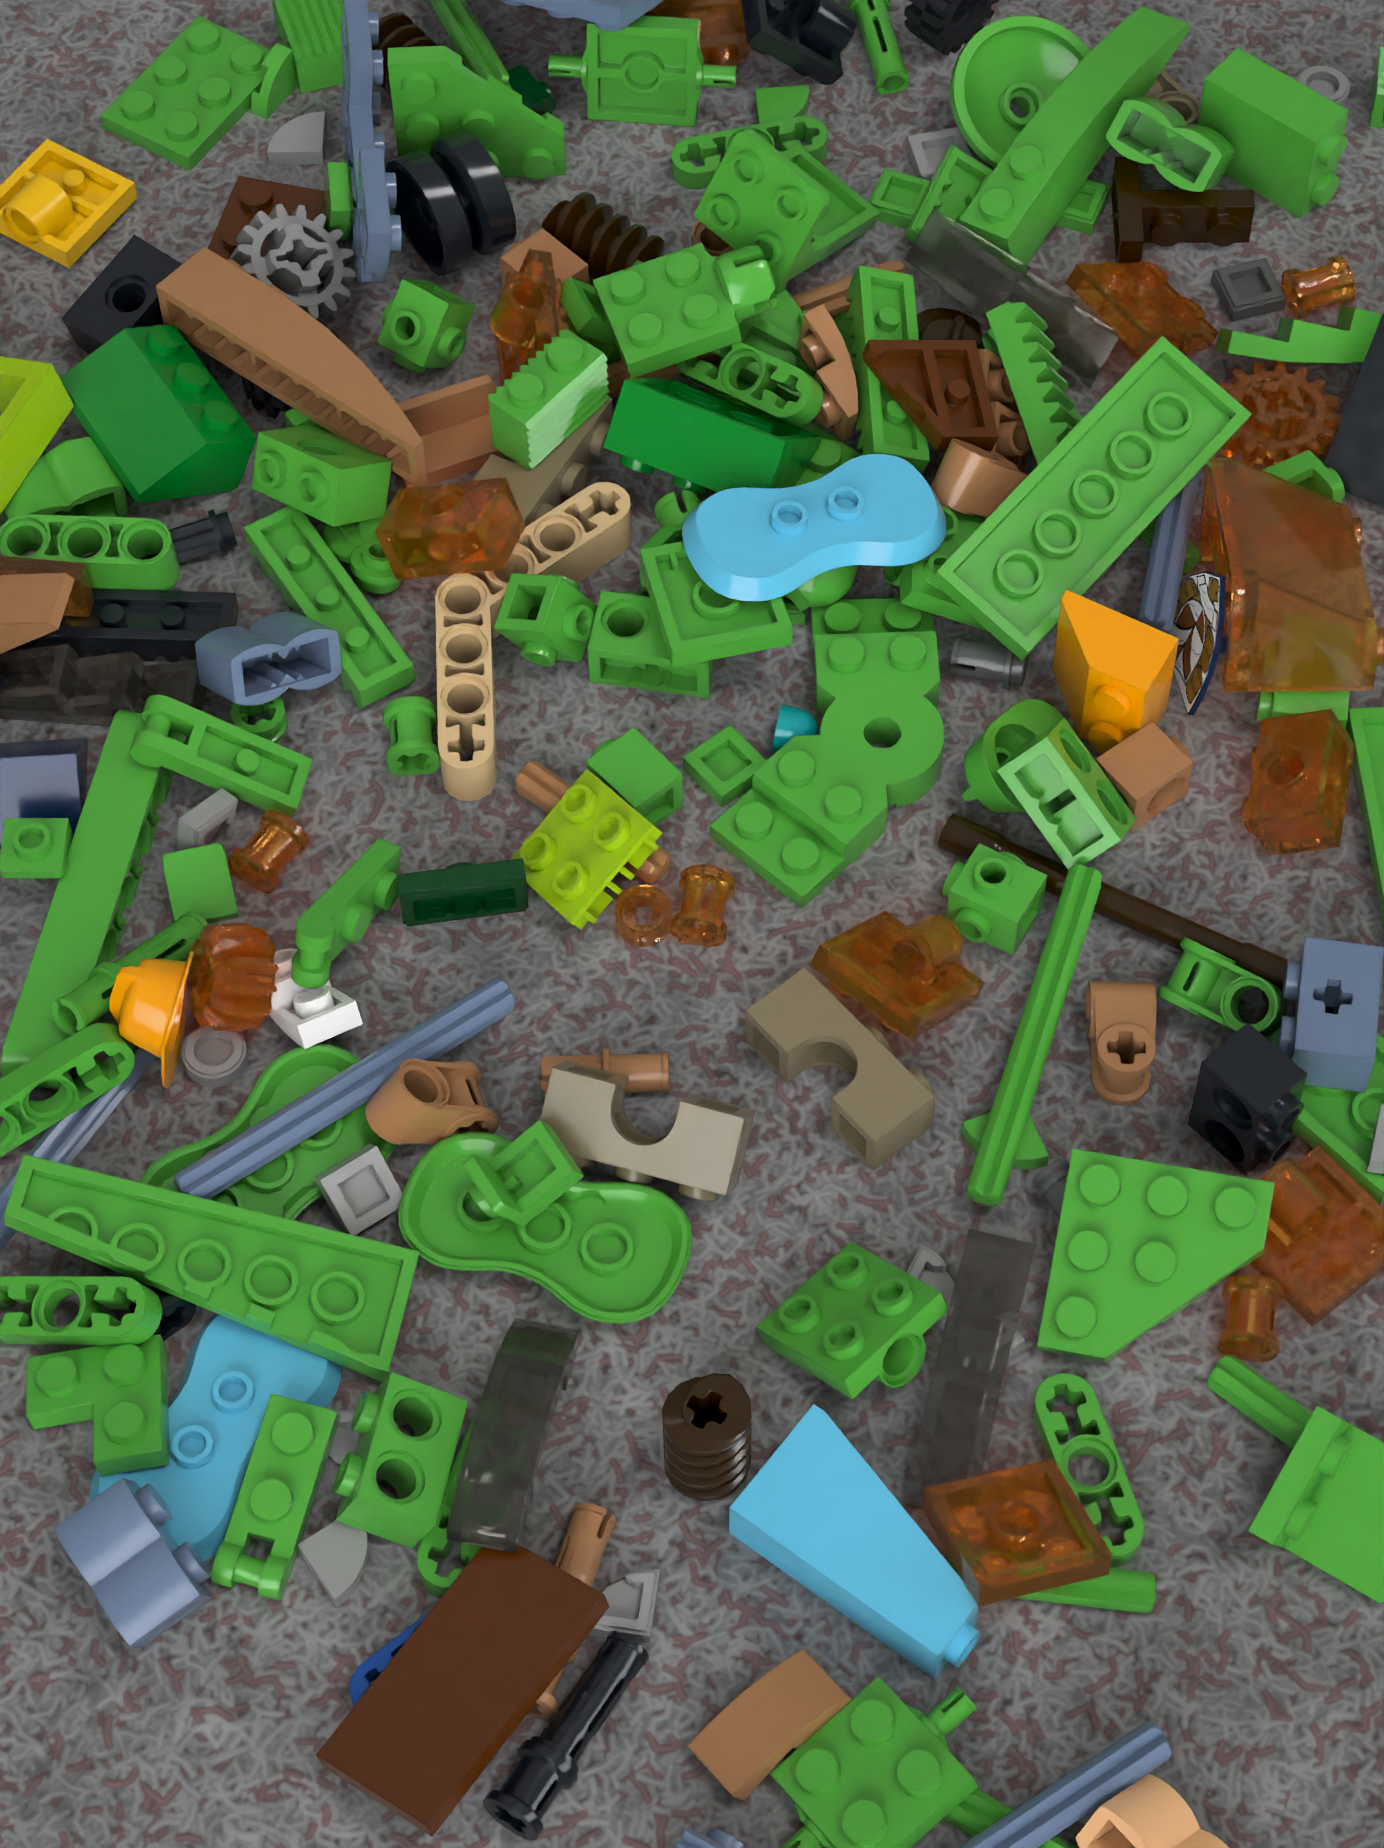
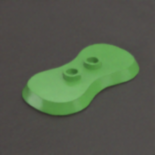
(287, 1182)
(597, 1248)

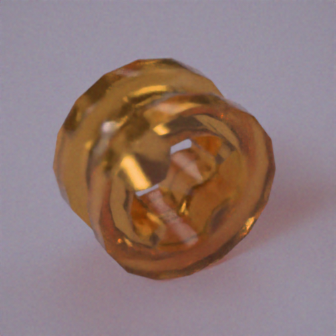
(626, 910)

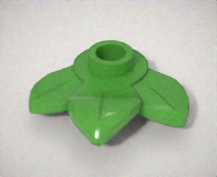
(362, 550)

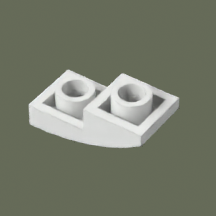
(309, 1013)

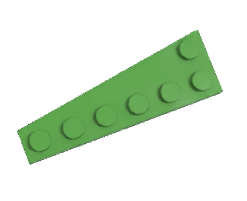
(265, 1271)

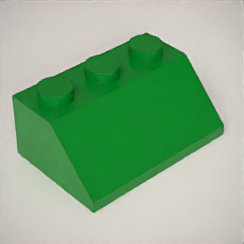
(159, 416)
(705, 438)

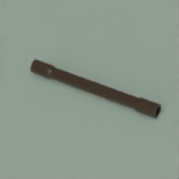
(963, 835)

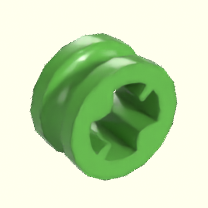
(270, 730)

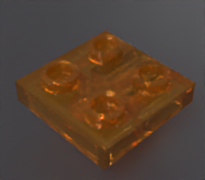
(1142, 306)
(526, 313)
(892, 977)
(1320, 1235)

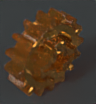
(1285, 416)

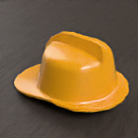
(152, 1008)

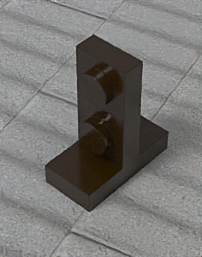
(1174, 215)

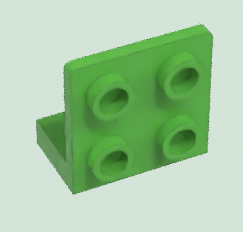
(1331, 1503)

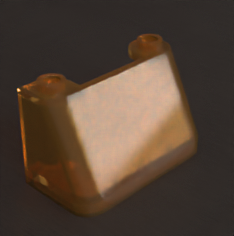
(1291, 584)

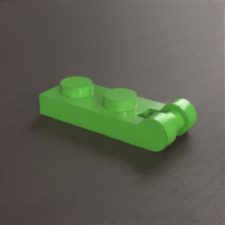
(220, 755)
(344, 913)
(276, 1495)

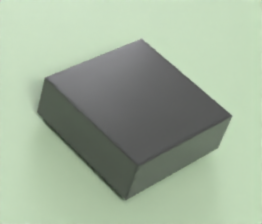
(1248, 289)

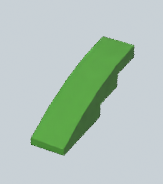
(1308, 341)

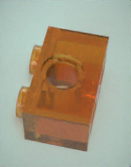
(450, 528)
(1299, 783)

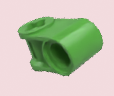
(1213, 986)

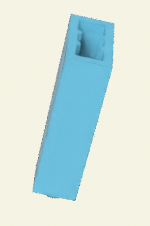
(854, 1546)

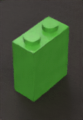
(1280, 132)

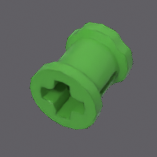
(411, 736)

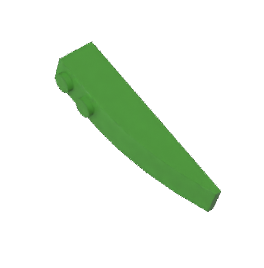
(1068, 134)

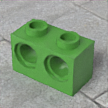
(642, 657)
(1067, 794)
(412, 1465)

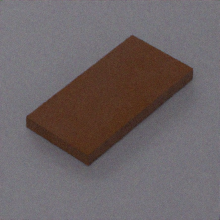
(462, 1684)

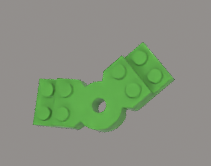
(831, 791)

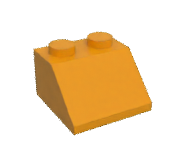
(1111, 670)

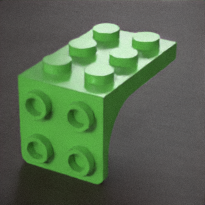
(782, 204)

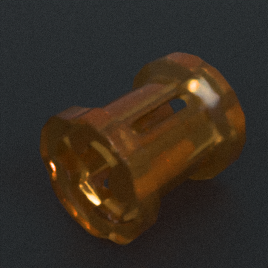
(1318, 286)
(269, 851)
(693, 885)
(1251, 1317)

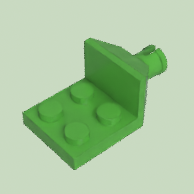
(690, 614)

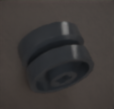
(452, 202)

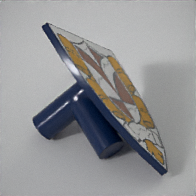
(1199, 629)

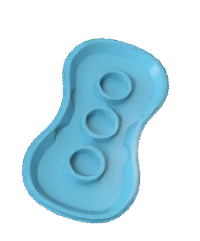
(776, 539)
(218, 1421)

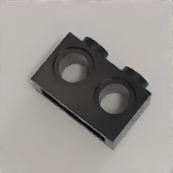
(1248, 1100)

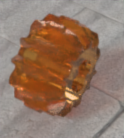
(232, 977)

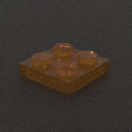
(1016, 1532)

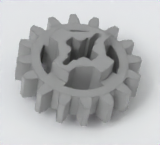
(297, 259)

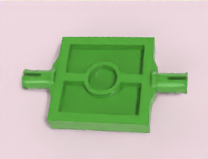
(644, 72)
(877, 1773)

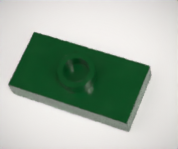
(463, 892)

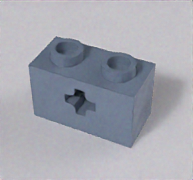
(1333, 1012)

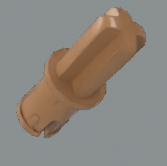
(645, 1071)

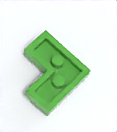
(117, 1388)

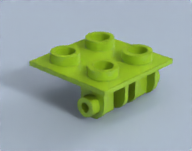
(583, 849)

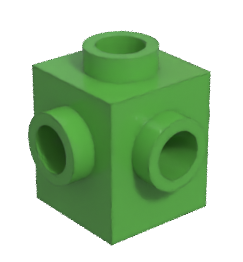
(425, 325)
(546, 618)
(994, 898)

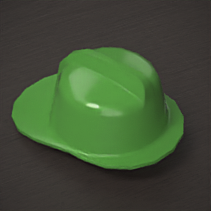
(995, 745)

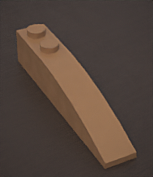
(288, 355)

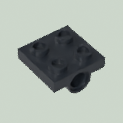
(801, 34)

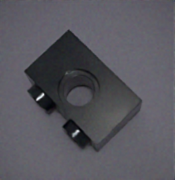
(120, 296)

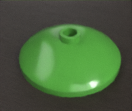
(1007, 64)

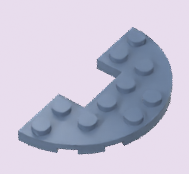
(373, 191)

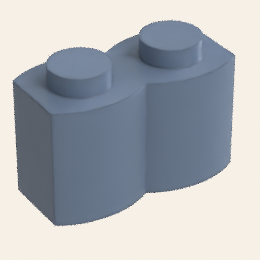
(268, 658)
(134, 1562)

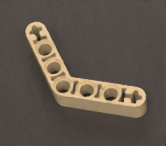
(566, 542)

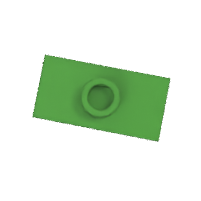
(950, 189)

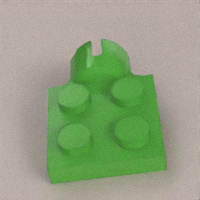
(684, 304)

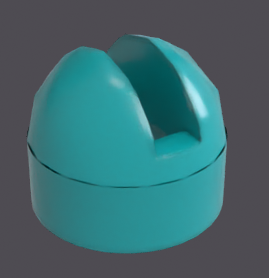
(793, 722)

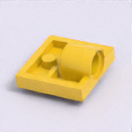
(61, 202)

